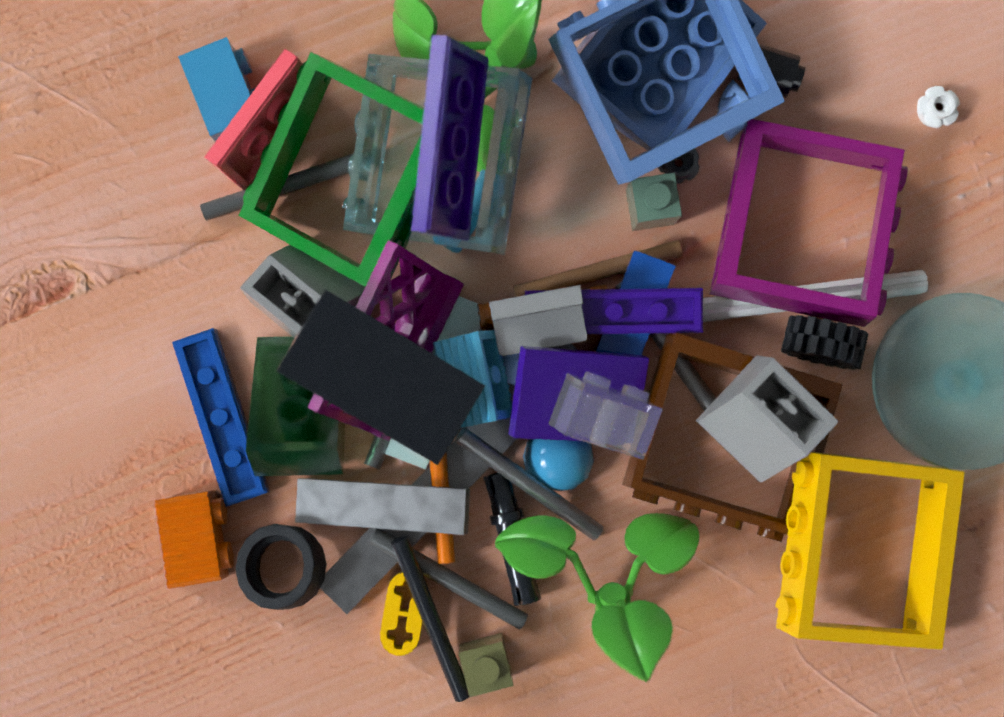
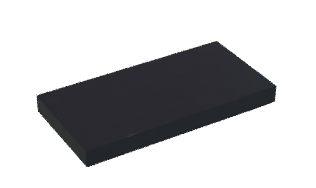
(380, 377)

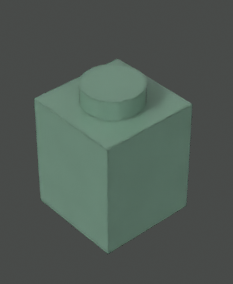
(653, 201)

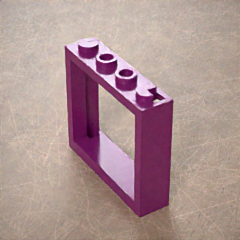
(886, 220)

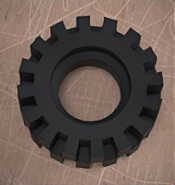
(824, 342)

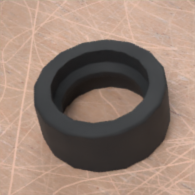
(249, 564)

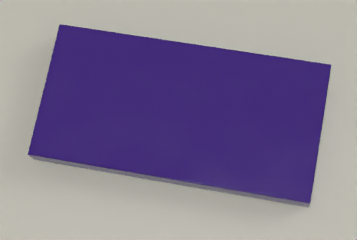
(450, 139)

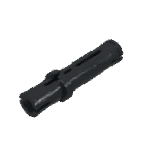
(505, 513)

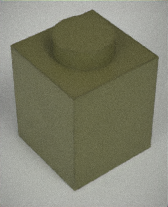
(485, 665)

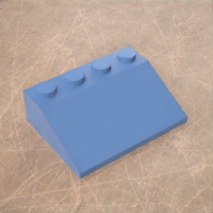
(657, 67)

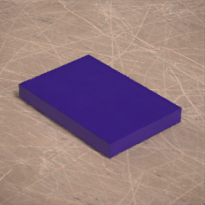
(542, 376)

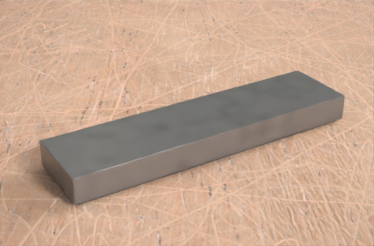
(383, 506)

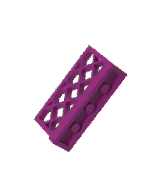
(418, 317)

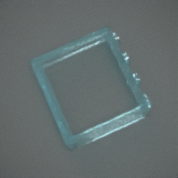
(502, 161)

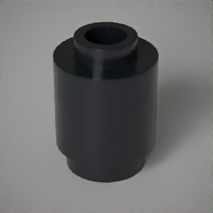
(784, 68)

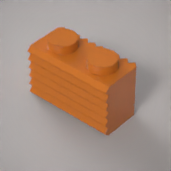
(193, 539)

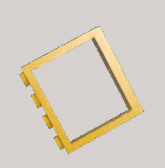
(930, 558)

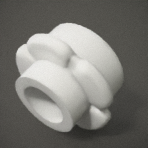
(927, 107)

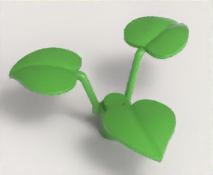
(506, 23)
(626, 631)

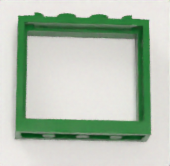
(281, 153)

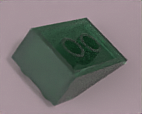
(282, 431)

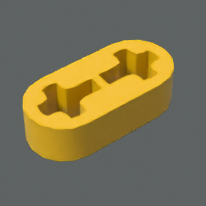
(391, 616)

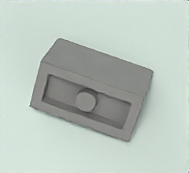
(539, 320)

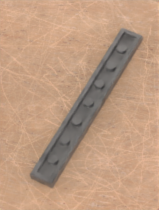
(365, 565)

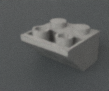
(291, 284)
(766, 419)

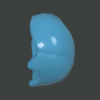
(559, 463)

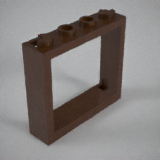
(691, 503)

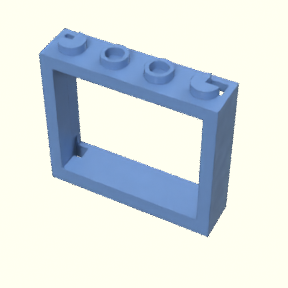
(741, 46)

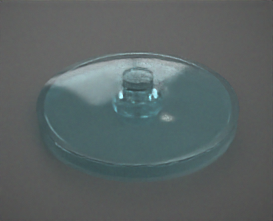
(944, 381)

